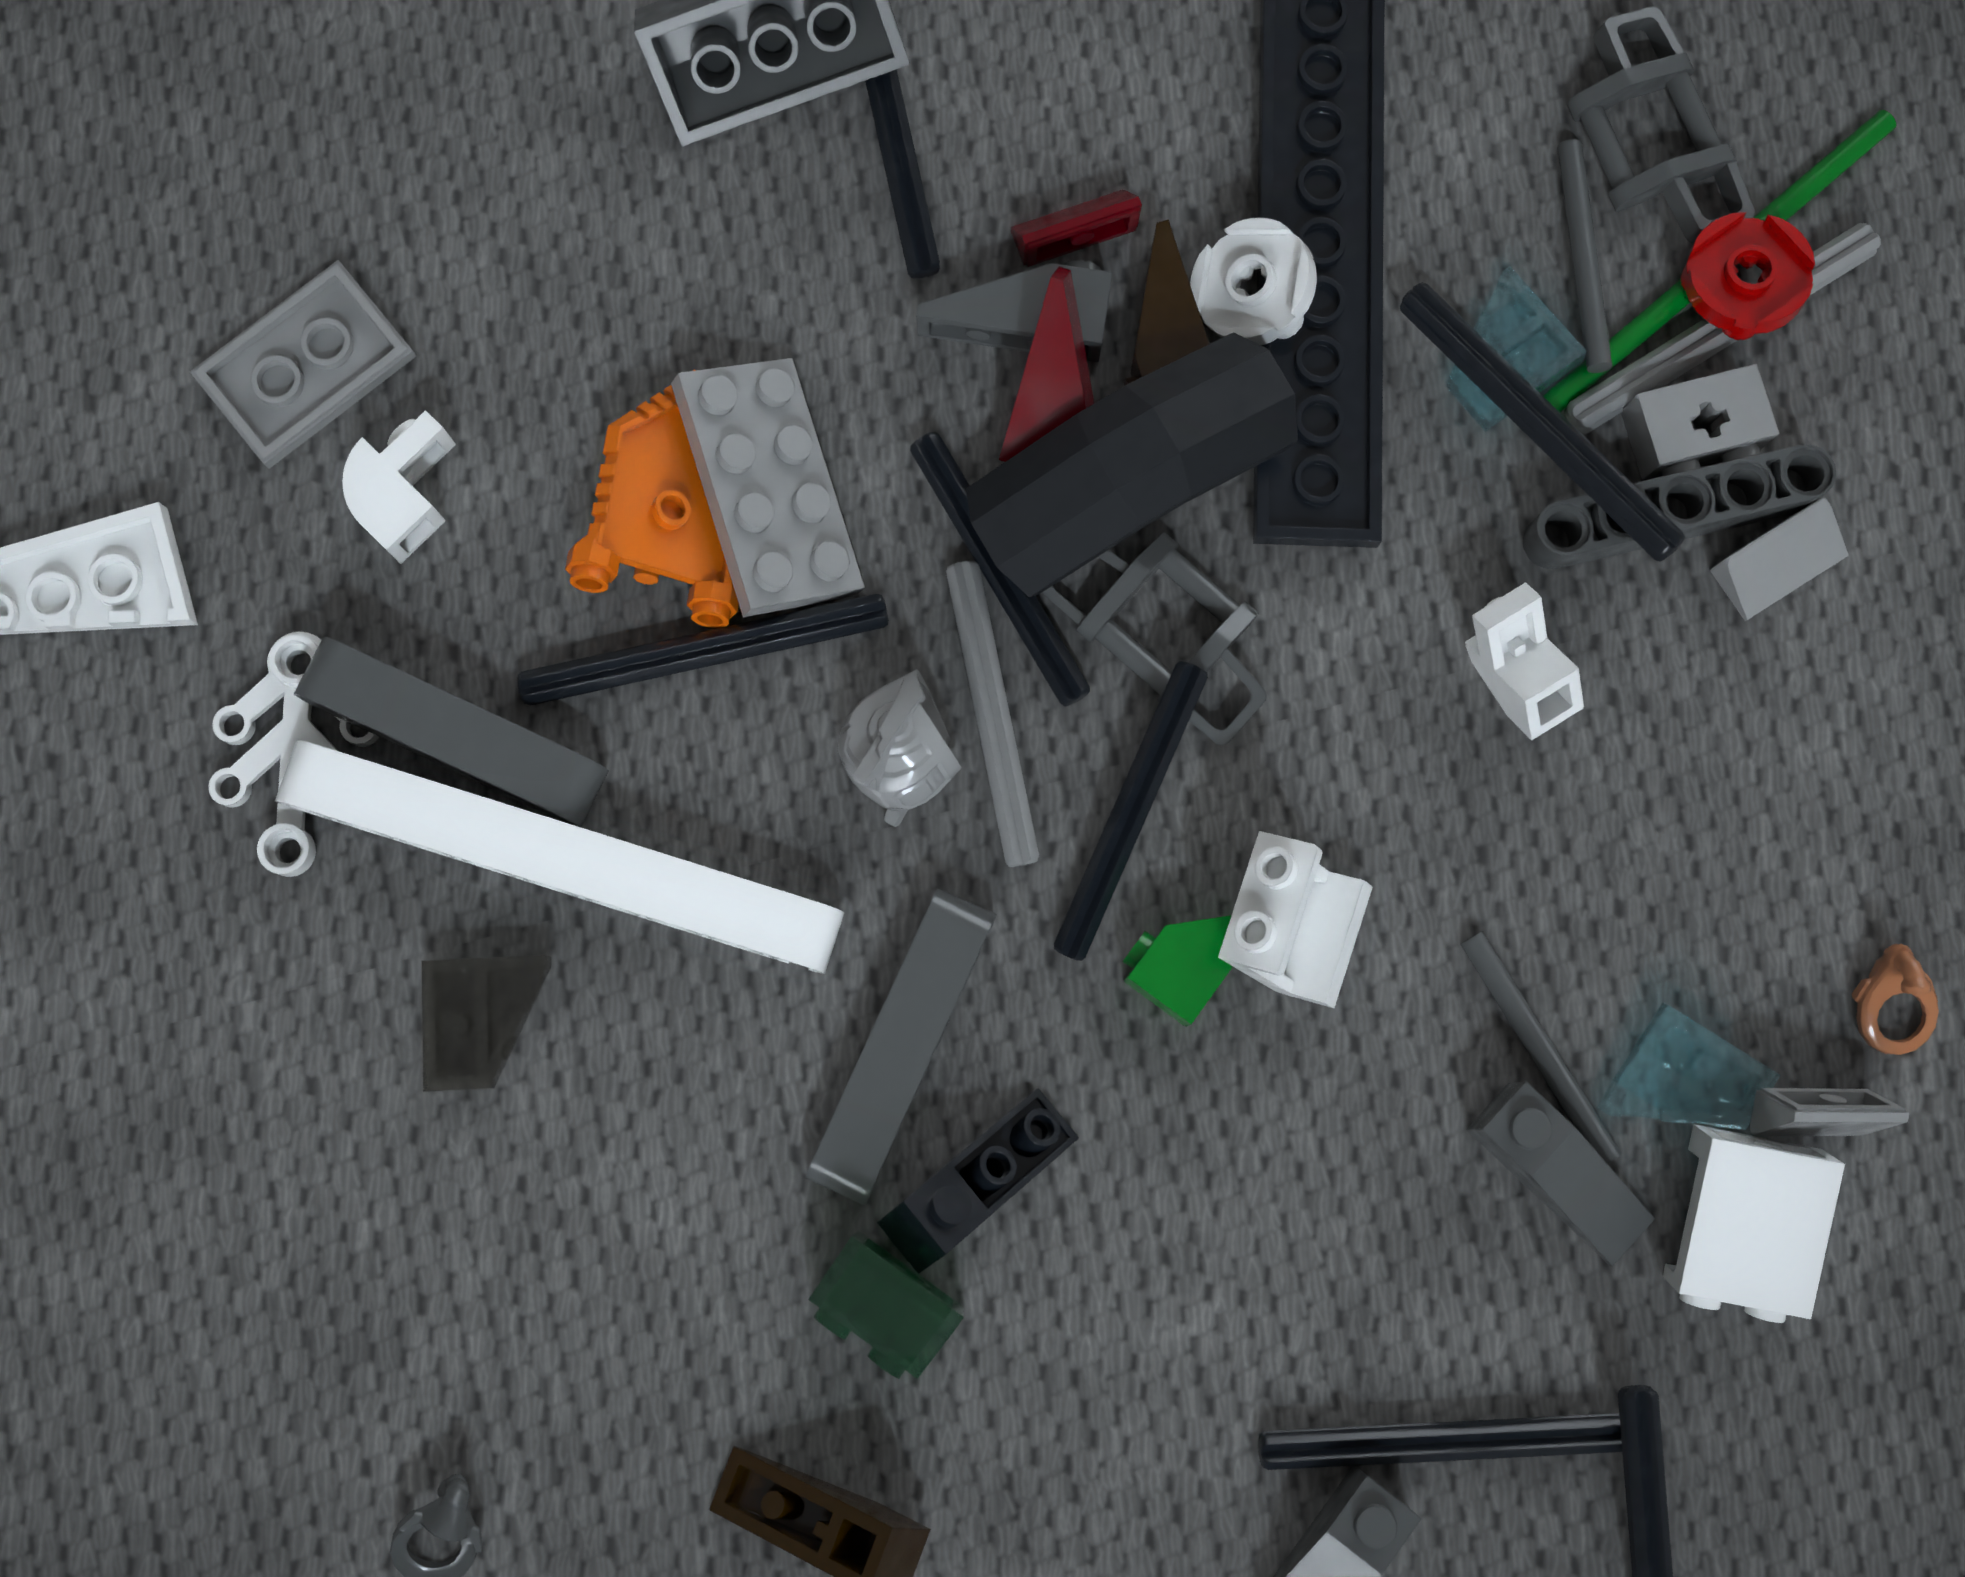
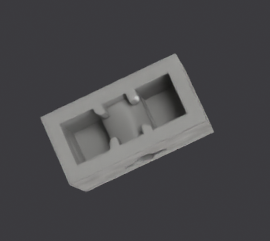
(1727, 403)

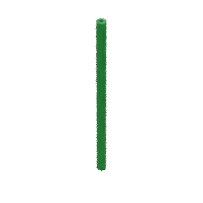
(1675, 297)

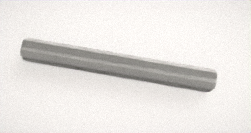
(992, 714)

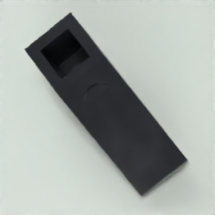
(978, 1181)

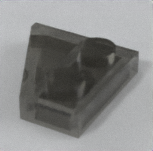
(475, 1017)

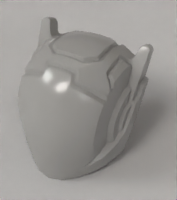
(897, 747)

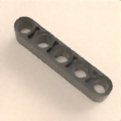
(1703, 495)
(451, 732)
(900, 1046)

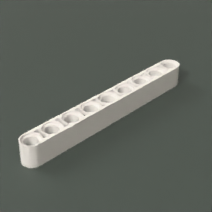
(559, 856)

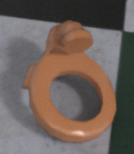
(1891, 975)

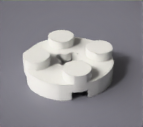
(1282, 301)

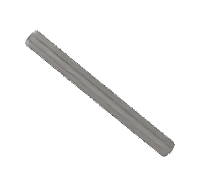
(1705, 339)

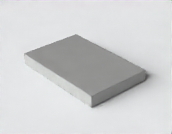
(303, 364)

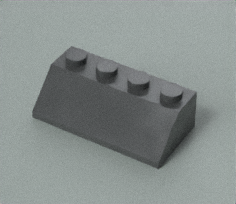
(754, 58)

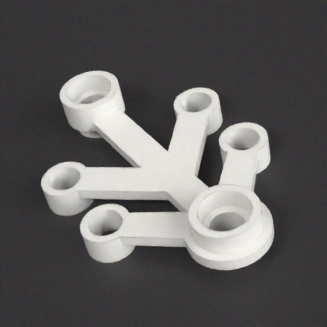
(276, 745)

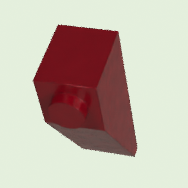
(1055, 373)

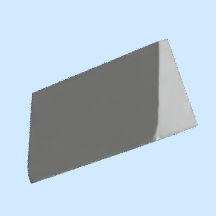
(1782, 559)
(1822, 1112)

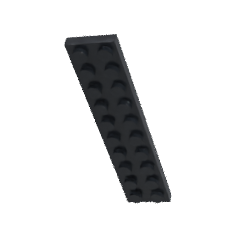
(1327, 186)

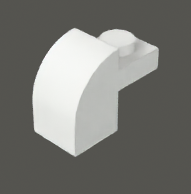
(382, 490)
(1521, 665)

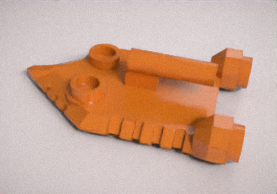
(654, 515)

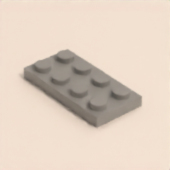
(767, 486)

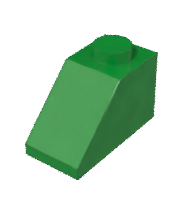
(1179, 966)

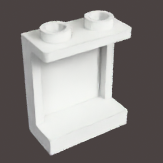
(1294, 921)
(1756, 1224)

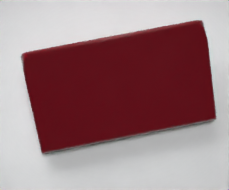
(1077, 227)

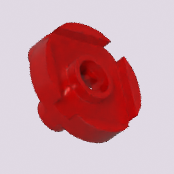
(1745, 307)

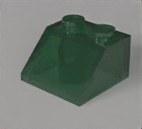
(886, 1307)

